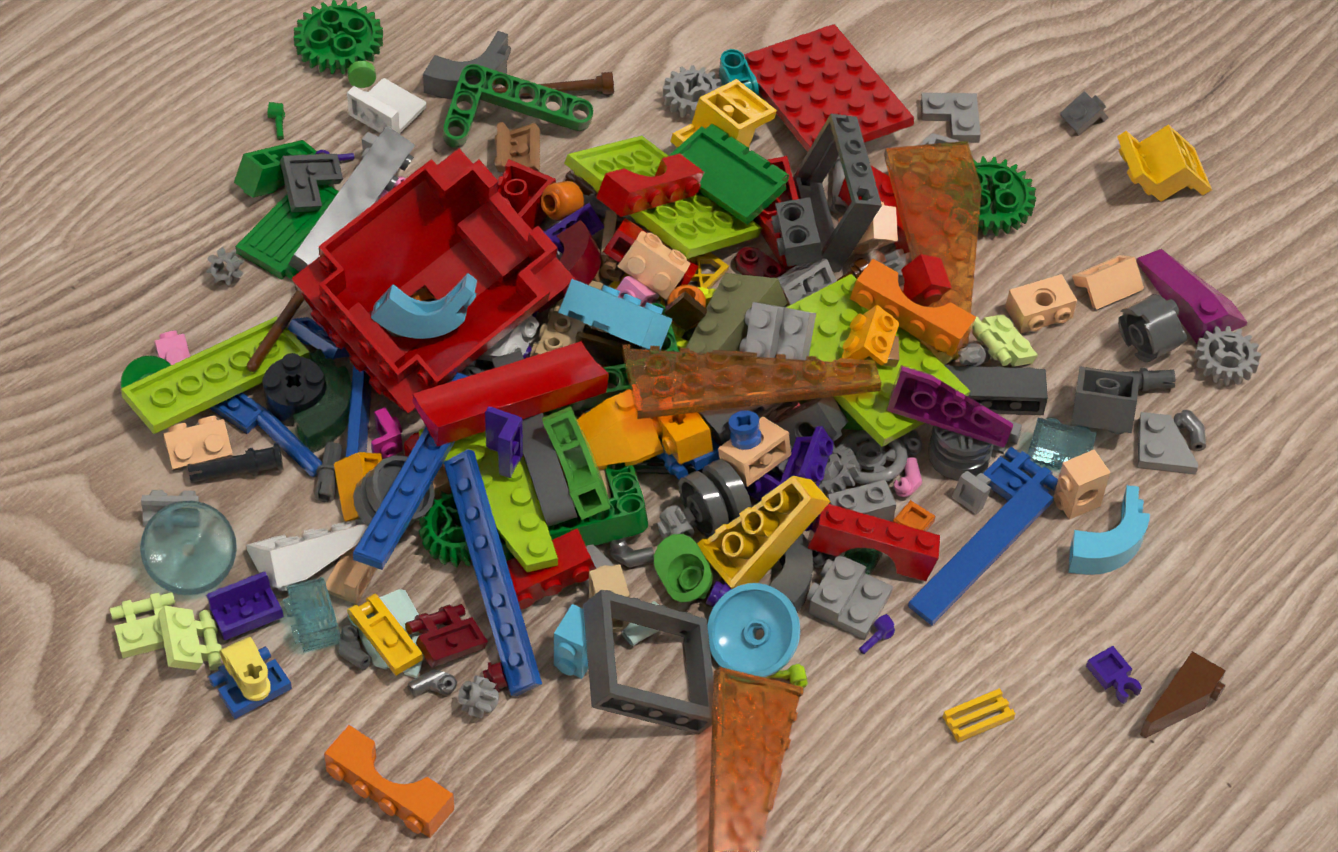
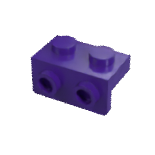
(809, 456)
(244, 605)

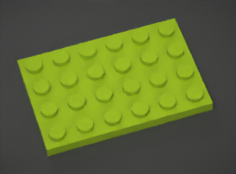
(686, 225)
(832, 328)

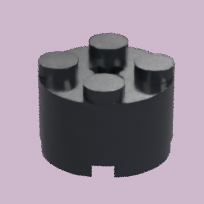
(292, 387)

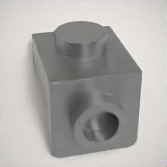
(1084, 112)

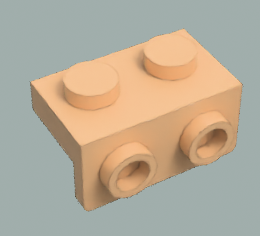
(654, 264)
(197, 443)

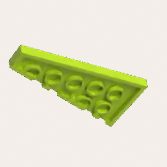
(512, 505)

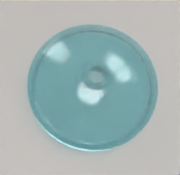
(192, 525)

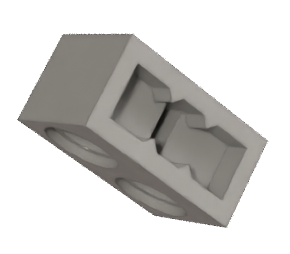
(806, 280)

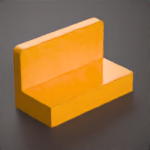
(348, 474)

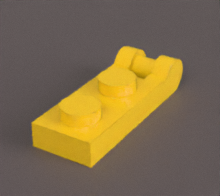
(385, 634)

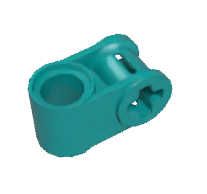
(733, 67)

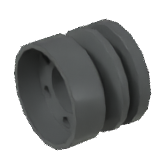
(956, 453)

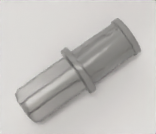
(974, 354)

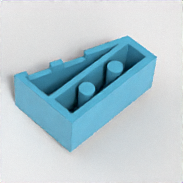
(616, 315)

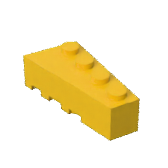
(763, 533)

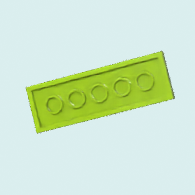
(206, 377)

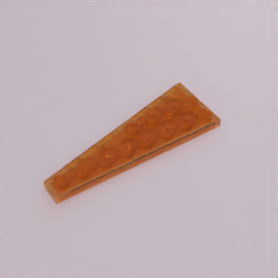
(700, 382)
(747, 750)

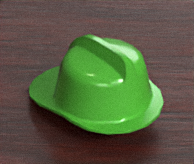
(683, 568)

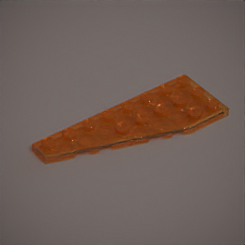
(940, 210)

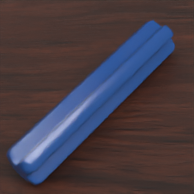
(289, 442)

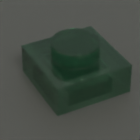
(865, 556)

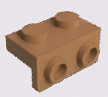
(518, 145)

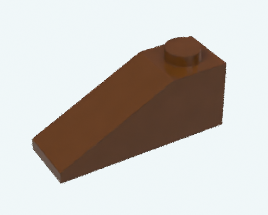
(1186, 695)

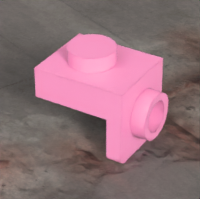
(172, 347)

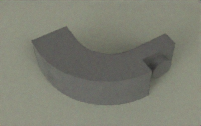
(443, 74)
(797, 572)

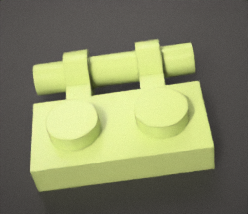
(1004, 341)
(141, 634)
(181, 638)

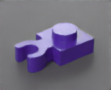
(1113, 670)

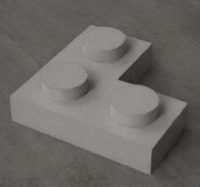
(957, 108)

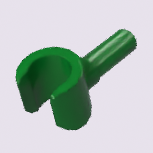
(276, 111)

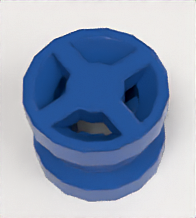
(745, 430)

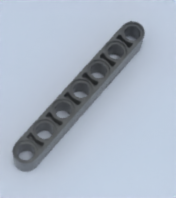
(543, 463)

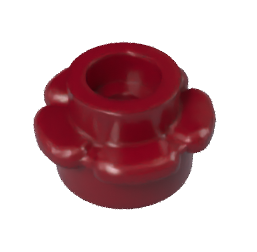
(496, 675)

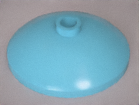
(735, 624)

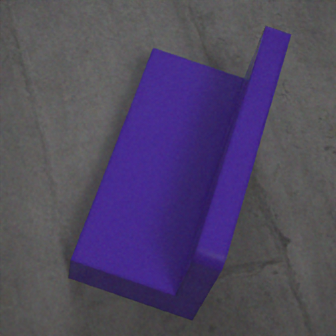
(505, 436)

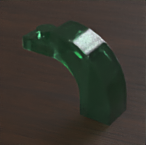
(331, 414)

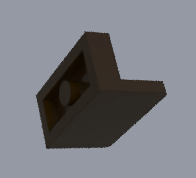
(604, 346)

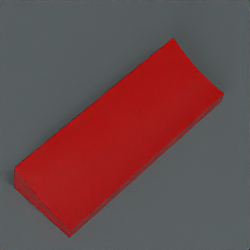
(518, 388)

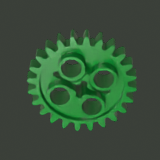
(337, 36)
(1010, 194)

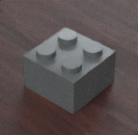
(1105, 400)

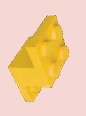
(731, 109)
(1163, 163)

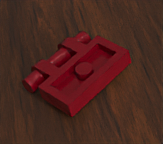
(449, 642)

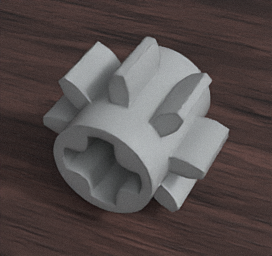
(897, 260)
(217, 266)
(676, 522)
(478, 696)

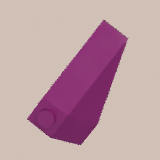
(1198, 302)
(938, 404)

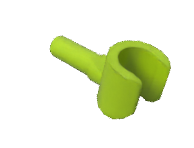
(795, 673)

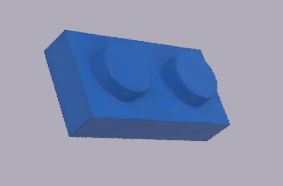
(312, 334)

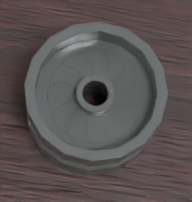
(375, 485)
(714, 496)

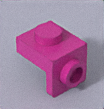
(390, 434)

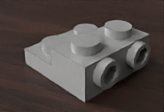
(778, 331)
(848, 596)

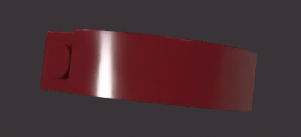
(580, 257)

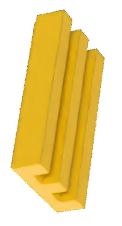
(974, 704)

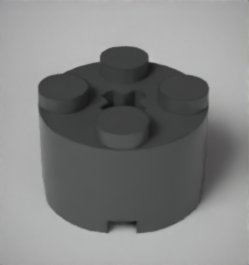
(1152, 327)

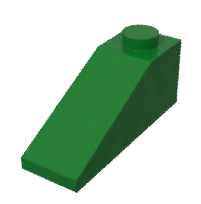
(261, 169)

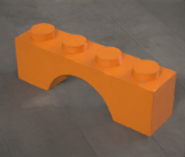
(940, 326)
(419, 804)

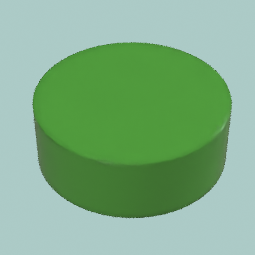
(361, 74)

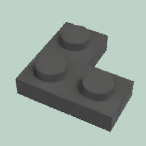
(303, 175)

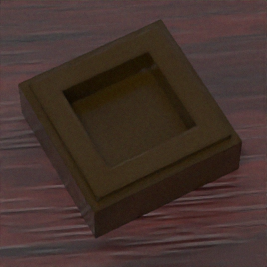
(685, 311)

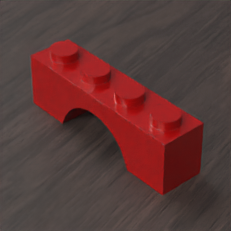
(631, 192)
(843, 529)

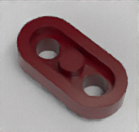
(758, 265)

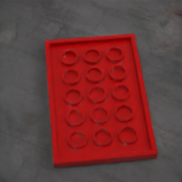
(822, 77)

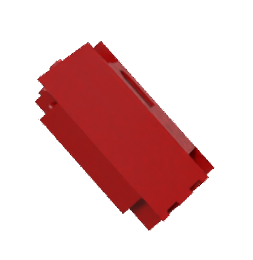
(431, 235)

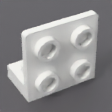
(384, 106)

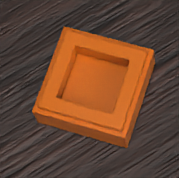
(915, 516)

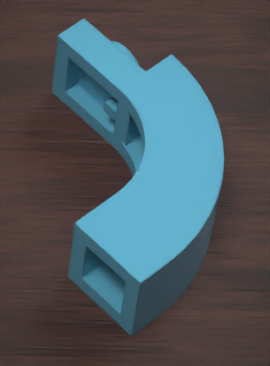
(424, 319)
(1107, 551)

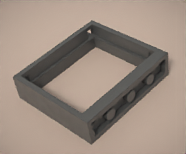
(840, 138)
(638, 703)

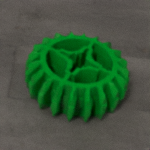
(451, 542)

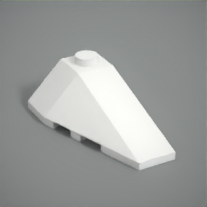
(298, 558)

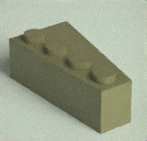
(725, 316)

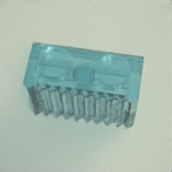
(1058, 442)
(313, 615)

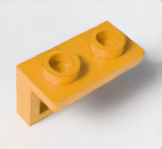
(871, 336)

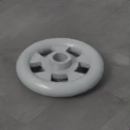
(873, 457)

